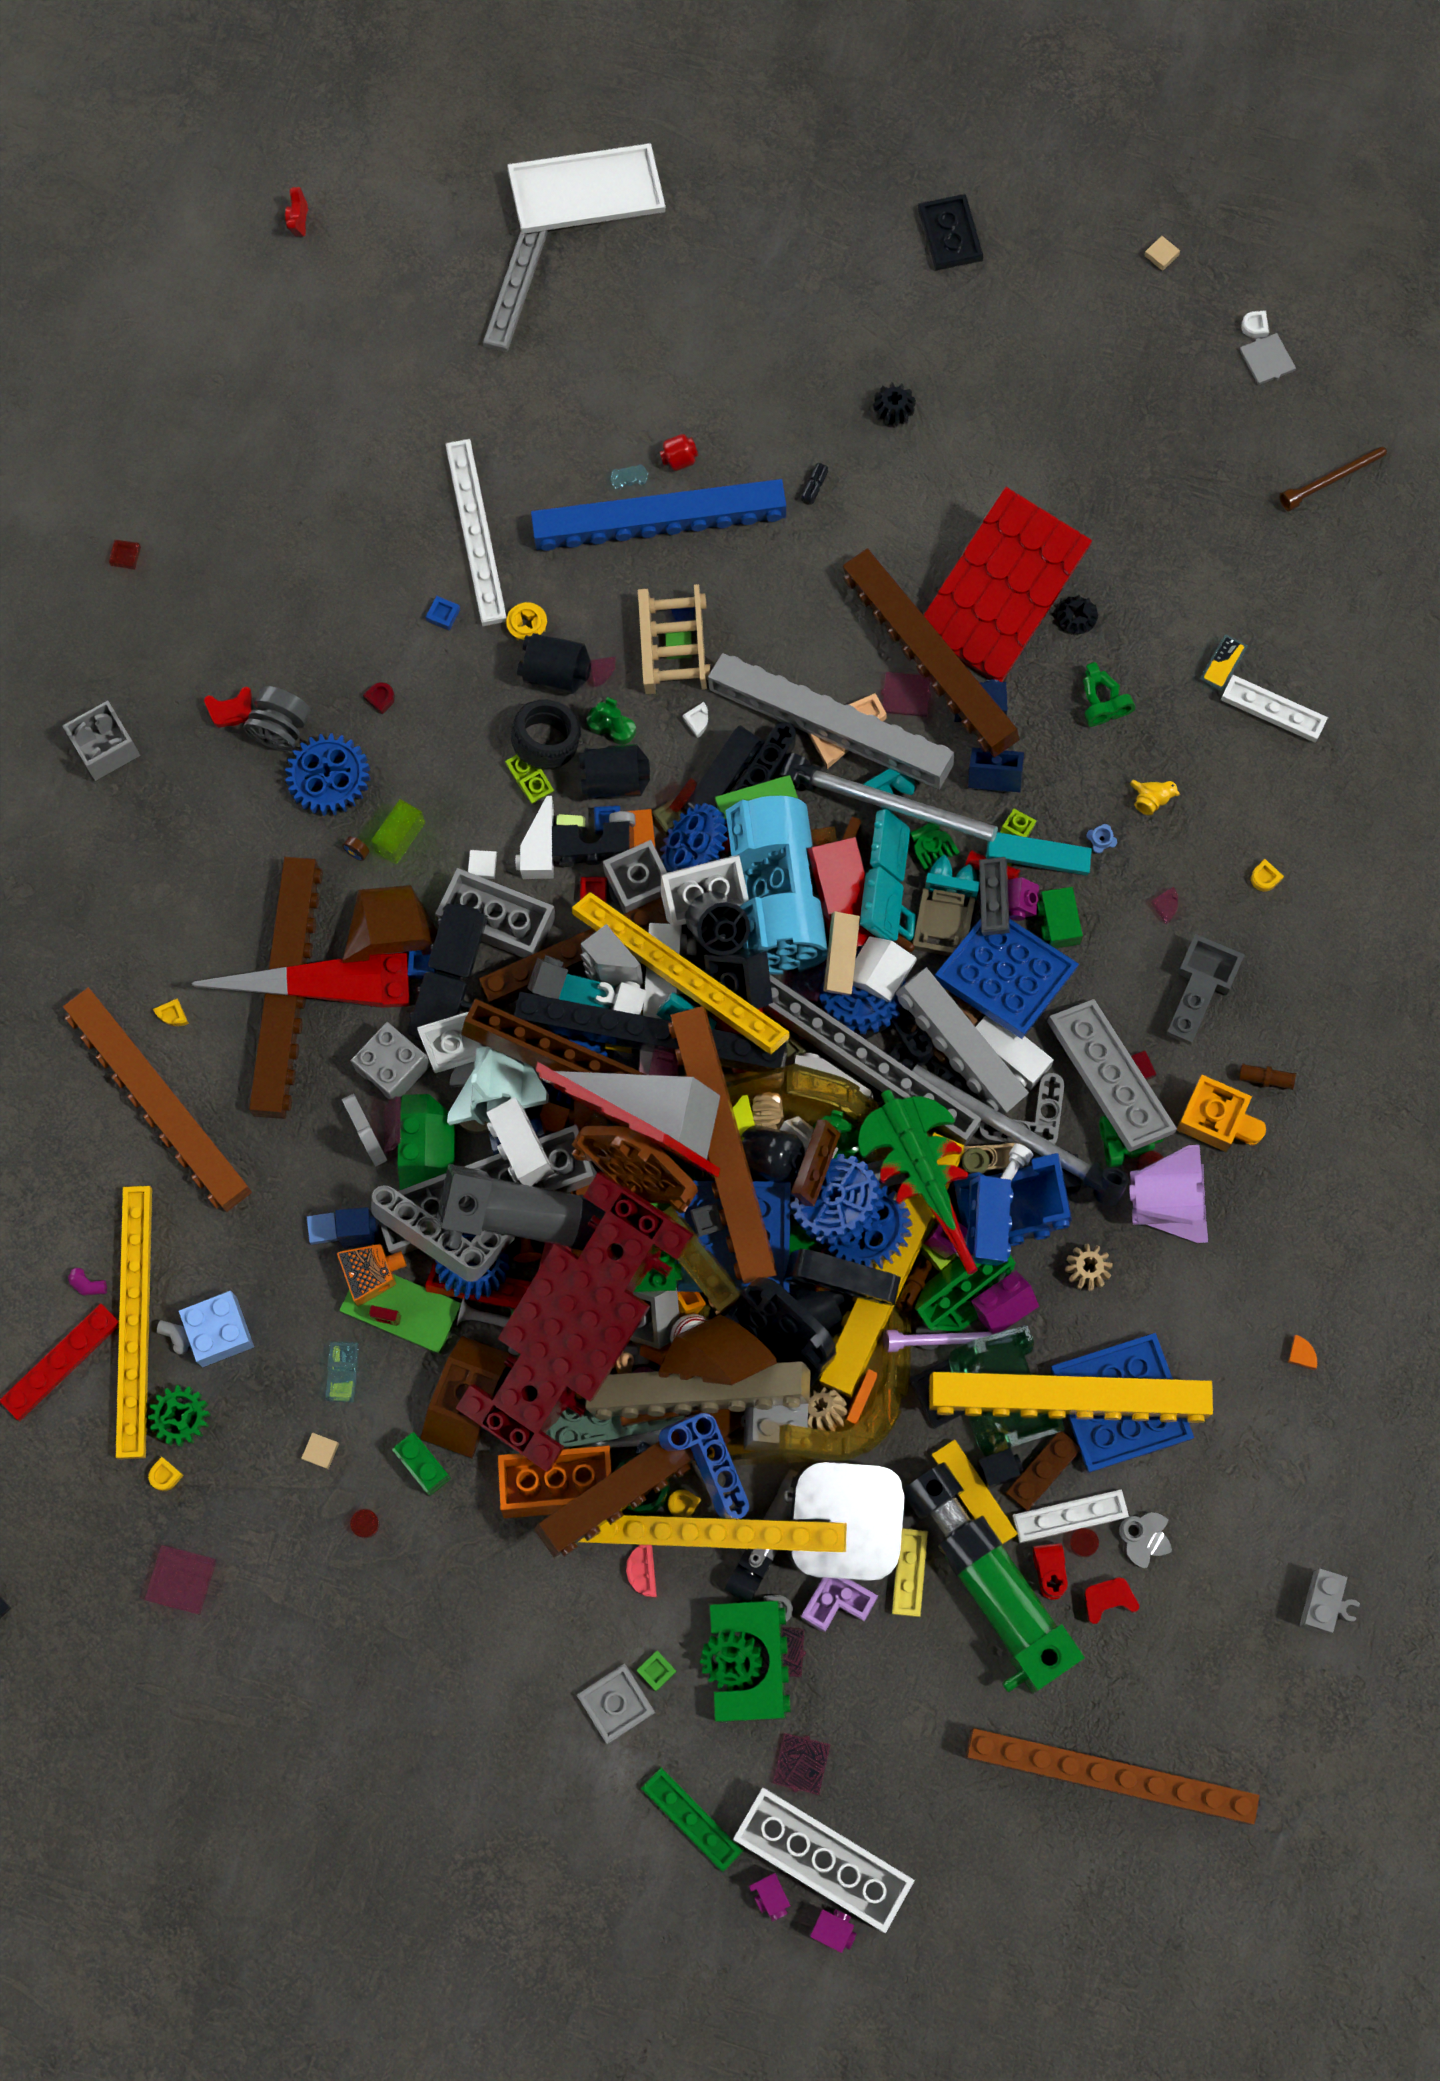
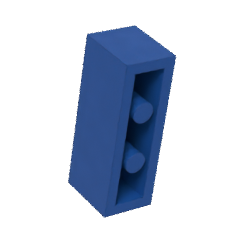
(989, 1220)

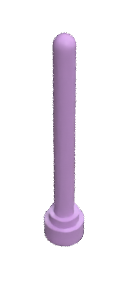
(896, 1340)

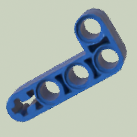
(709, 1469)

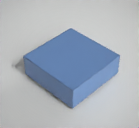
(322, 1228)

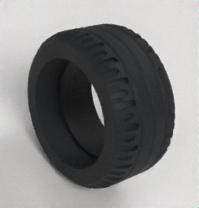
(549, 713)

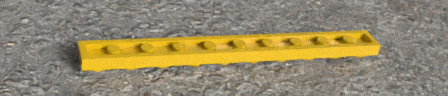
(684, 975)
(134, 1323)
(724, 1533)

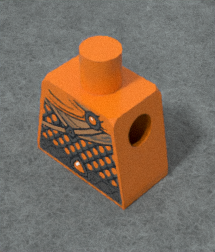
(369, 1271)

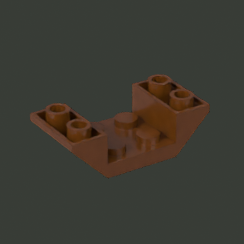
(466, 1365)

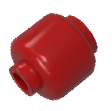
(679, 452)

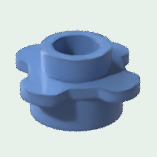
(1101, 831)

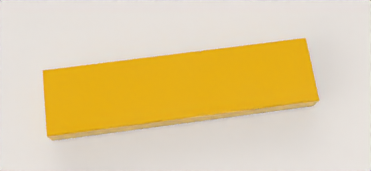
(976, 1496)

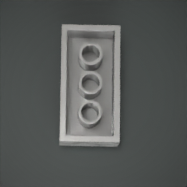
(514, 919)

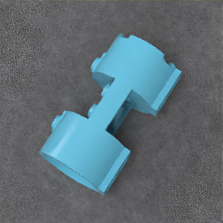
(782, 912)

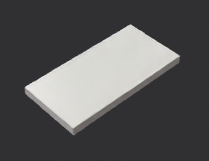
(586, 188)

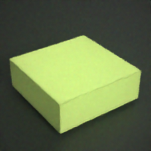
(571, 820)

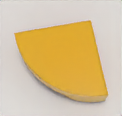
(171, 1013)

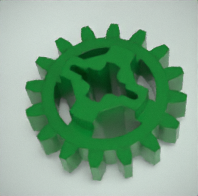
(189, 1411)
(731, 1661)

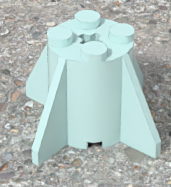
(494, 1082)

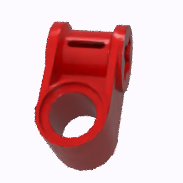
(1049, 1565)

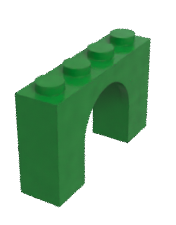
(768, 1698)

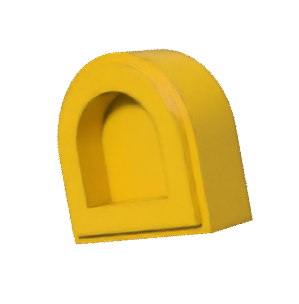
(1265, 876)
(164, 1475)
(683, 1503)

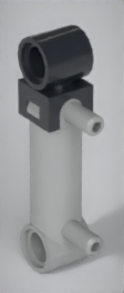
(756, 1562)

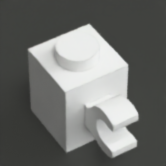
(626, 998)

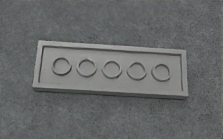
(1111, 1075)

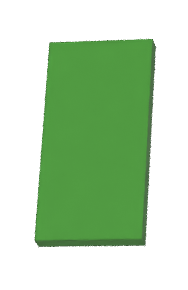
(424, 1315)

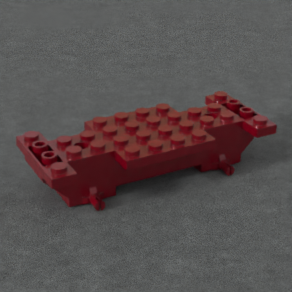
(576, 1321)

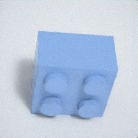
(216, 1329)

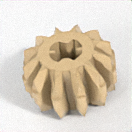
(768, 1110)
(1098, 1273)
(826, 1410)

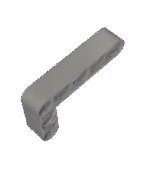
(435, 1244)

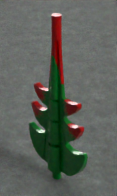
(904, 1128)

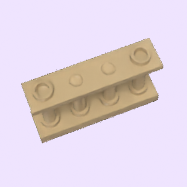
(652, 652)

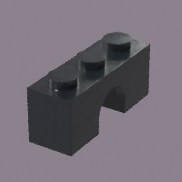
(570, 849)

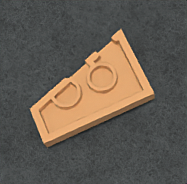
(830, 752)

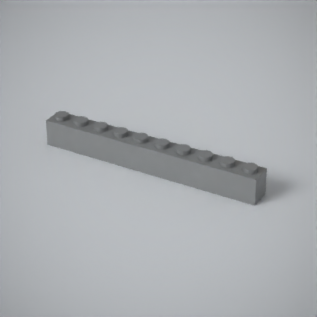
(831, 720)
(863, 1057)

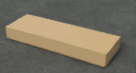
(841, 953)

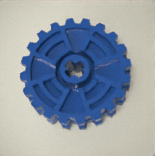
(860, 1008)
(844, 1204)

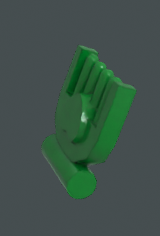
(930, 842)

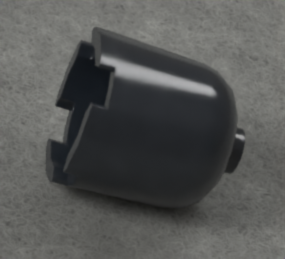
(772, 1154)

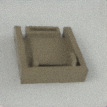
(943, 920)

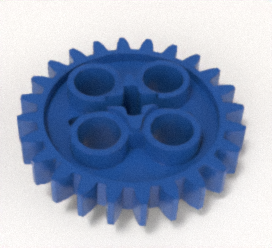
(330, 795)
(694, 838)
(890, 1229)

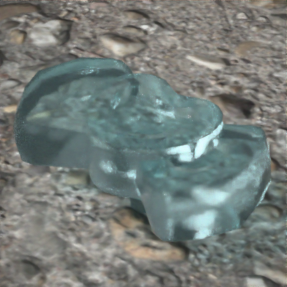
(629, 476)

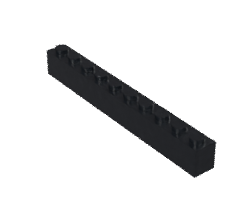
(638, 1031)

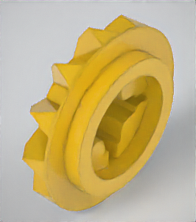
(530, 612)

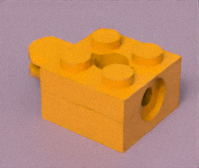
(1218, 1116)

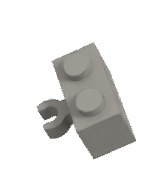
(1325, 1602)

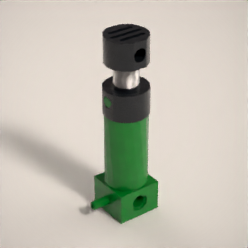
(994, 1583)

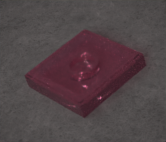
(180, 1579)

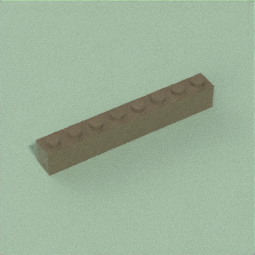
(652, 1395)

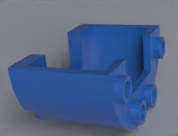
(1038, 1200)

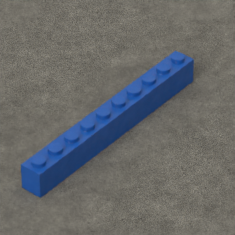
(659, 514)

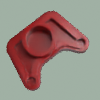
(296, 214)
(230, 711)
(1107, 1596)

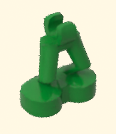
(1103, 711)
(608, 719)
(849, 1135)
(1114, 1148)

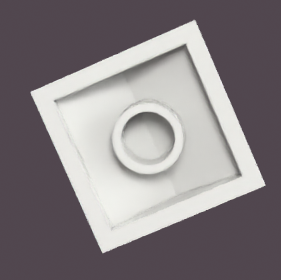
(882, 967)
(446, 1045)

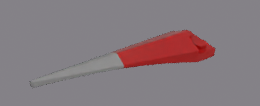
(374, 982)

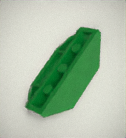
(425, 1140)
(947, 1297)

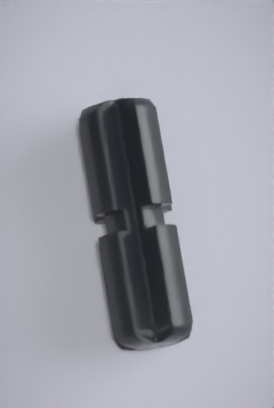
(816, 480)

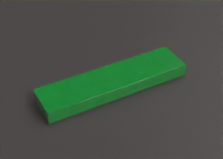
(692, 1819)

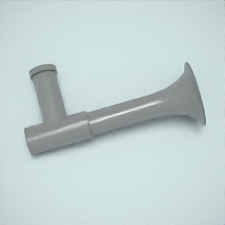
(469, 1313)

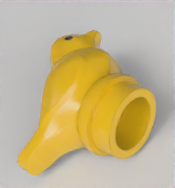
(1153, 795)

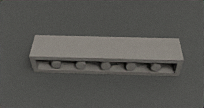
(960, 1042)

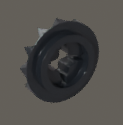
(1081, 624)

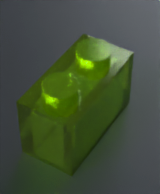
(398, 831)

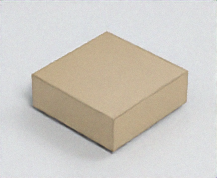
(1162, 253)
(320, 1451)

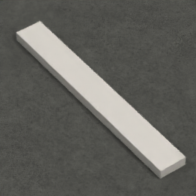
(476, 532)

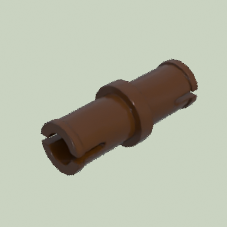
(1267, 1076)
(914, 1284)

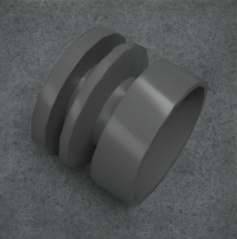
(277, 718)

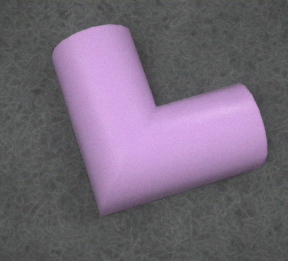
(834, 1594)

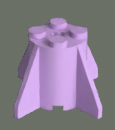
(1172, 1195)

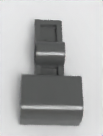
(1209, 969)

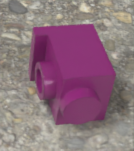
(771, 1897)

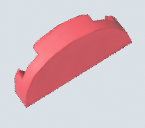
(641, 1571)

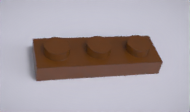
(815, 1163)
(1043, 1471)

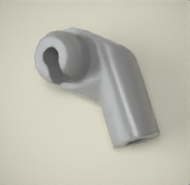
(177, 1335)

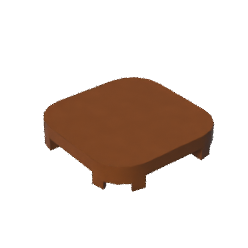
(635, 1164)

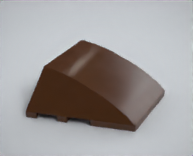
(388, 923)
(716, 1352)

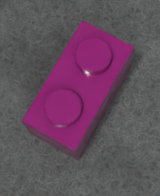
(1005, 1303)

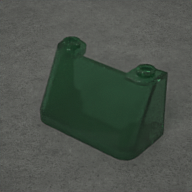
(1002, 1355)

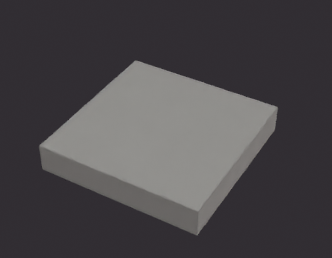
(616, 1704)

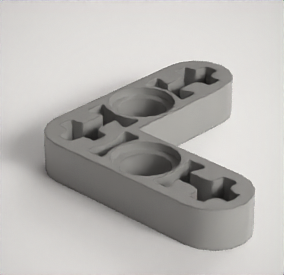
(1041, 1123)
(364, 1130)

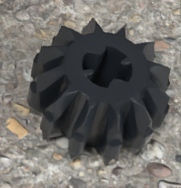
(894, 395)

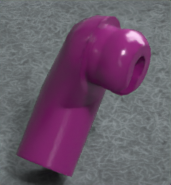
(83, 1285)

